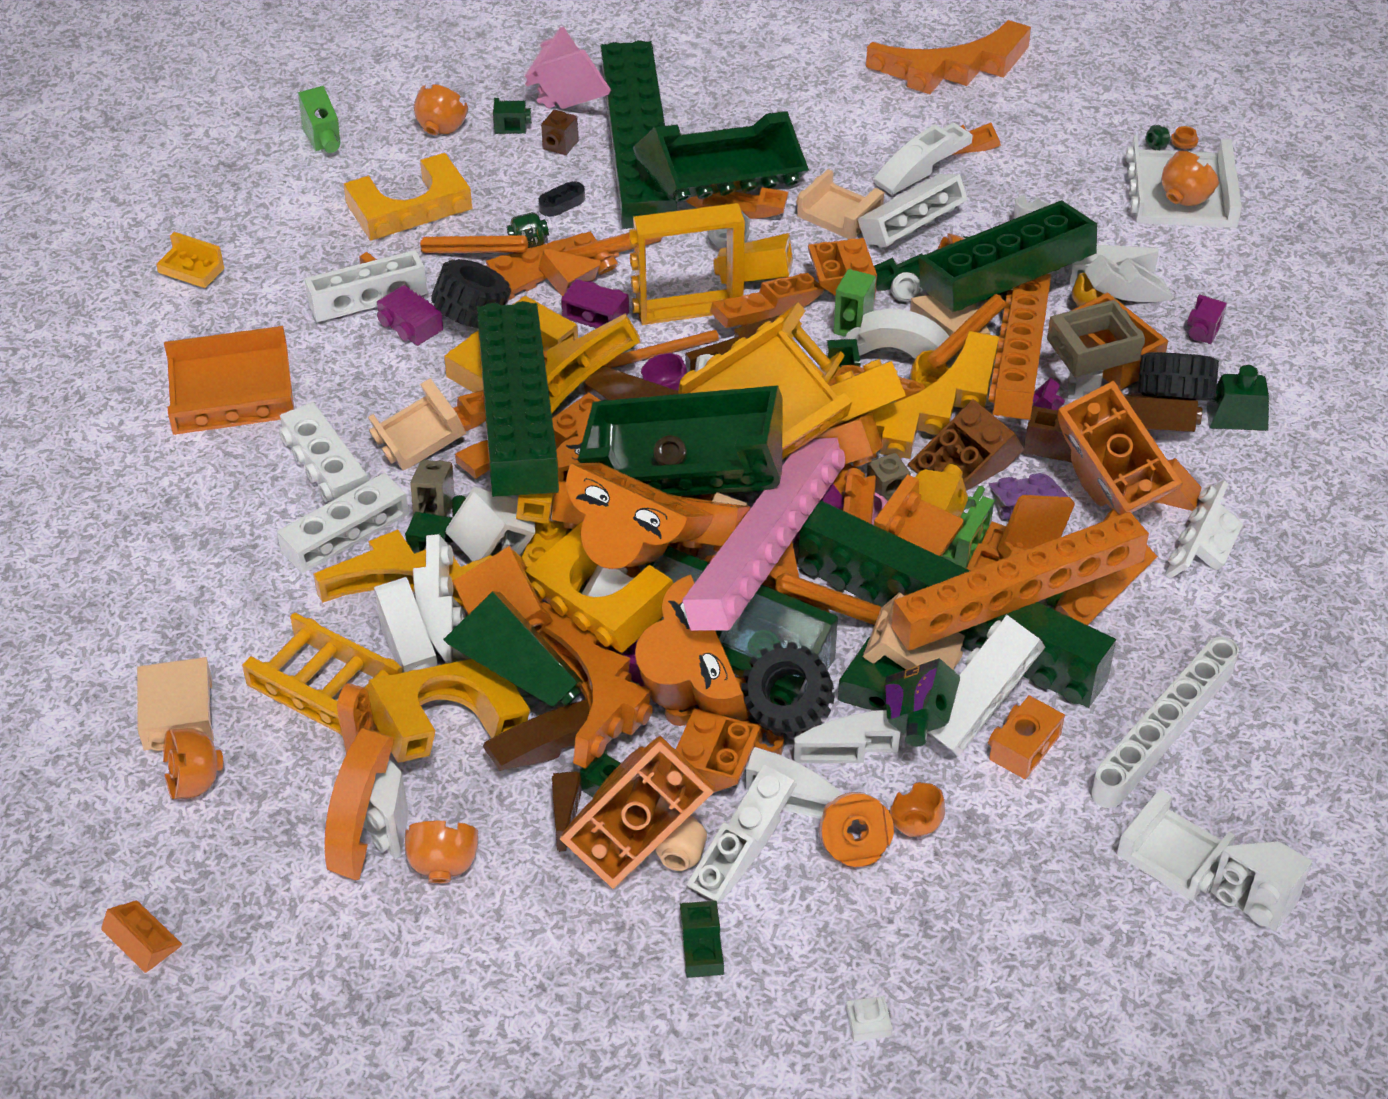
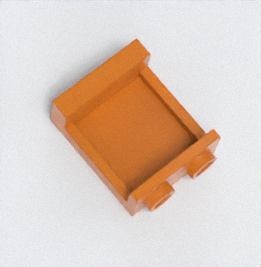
(506, 575)

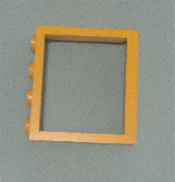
(678, 223)

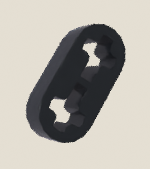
(561, 198)

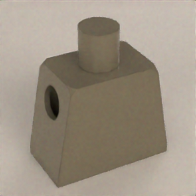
(433, 483)

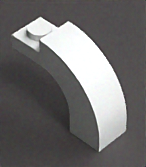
(898, 330)

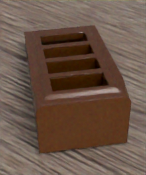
(566, 799)

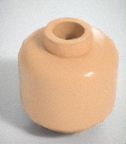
(683, 846)

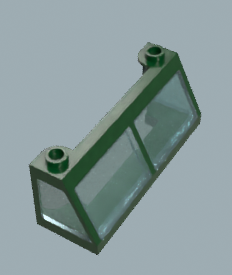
(764, 621)

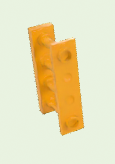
(793, 328)
(293, 689)

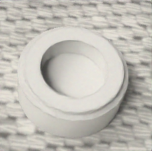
(905, 287)

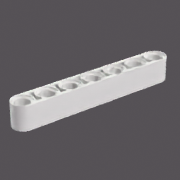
(1164, 722)

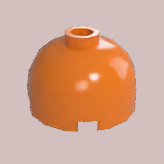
(439, 110)
(1187, 180)
(190, 762)
(440, 849)

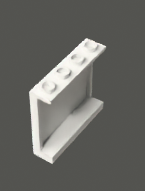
(1150, 199)

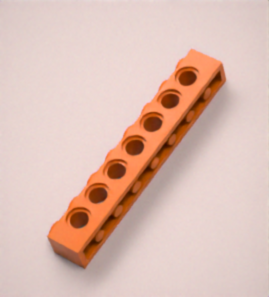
(1019, 349)
(1018, 580)

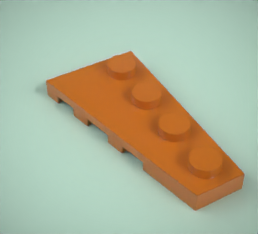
(523, 269)
(1089, 599)

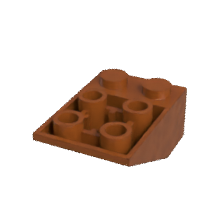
(973, 443)

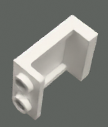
(1172, 848)

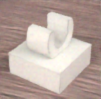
(869, 1018)

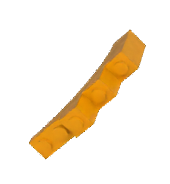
(577, 359)
(934, 405)
(386, 561)

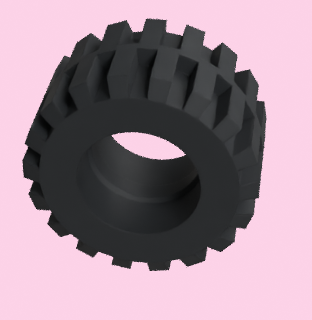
(464, 287)
(1178, 375)
(772, 667)

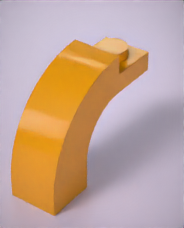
(535, 507)

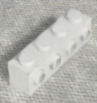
(912, 209)
(987, 681)

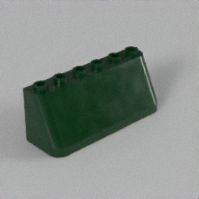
(723, 158)
(728, 438)

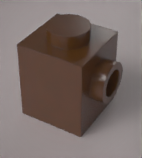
(559, 132)

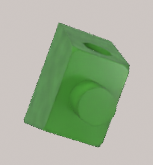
(322, 131)

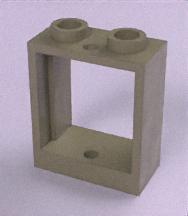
(1068, 326)

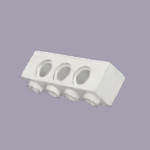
(363, 284)
(321, 452)
(343, 522)

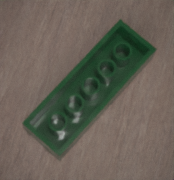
(1007, 255)

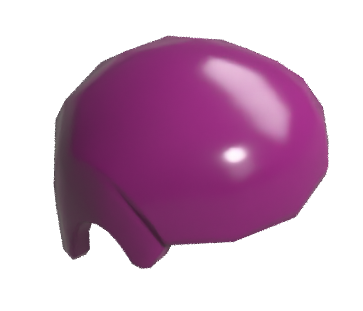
(665, 370)

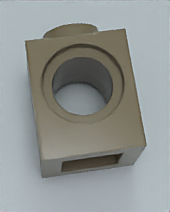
(889, 474)

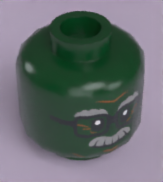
(529, 226)

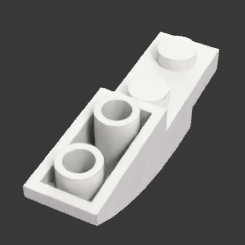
(917, 156)
(434, 597)
(744, 836)

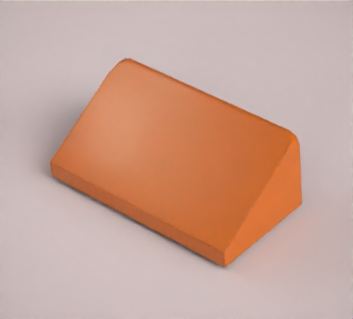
(139, 934)

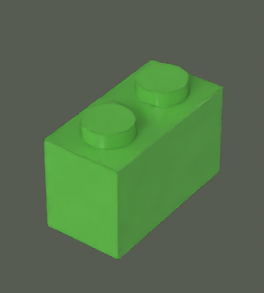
(853, 300)

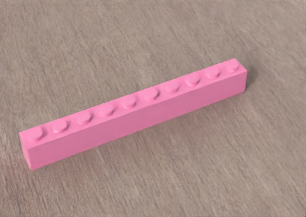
(762, 537)

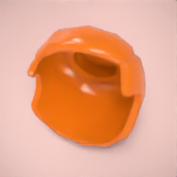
(919, 810)

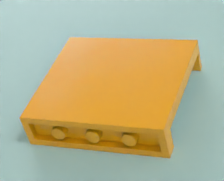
(774, 360)

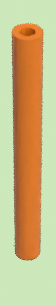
(667, 347)

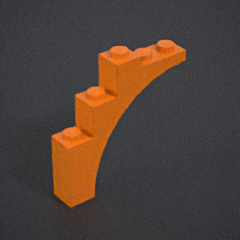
(960, 64)
(612, 698)

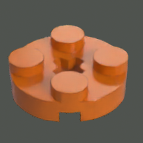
(872, 841)

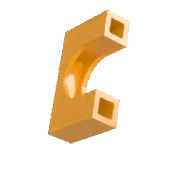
(384, 216)
(464, 361)
(613, 618)
(399, 697)

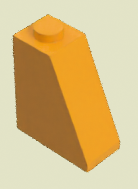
(762, 259)

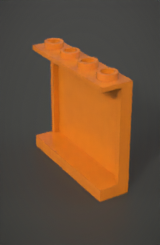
(228, 380)

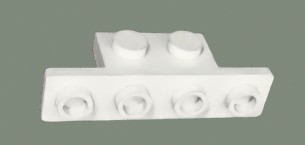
(1208, 534)

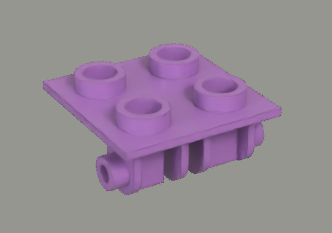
(1010, 489)

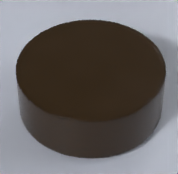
(670, 451)

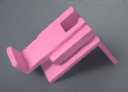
(565, 73)

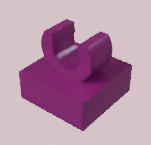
(1046, 396)

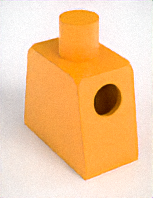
(944, 489)

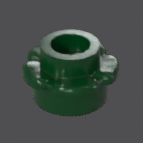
(1157, 137)

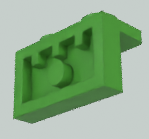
(973, 531)

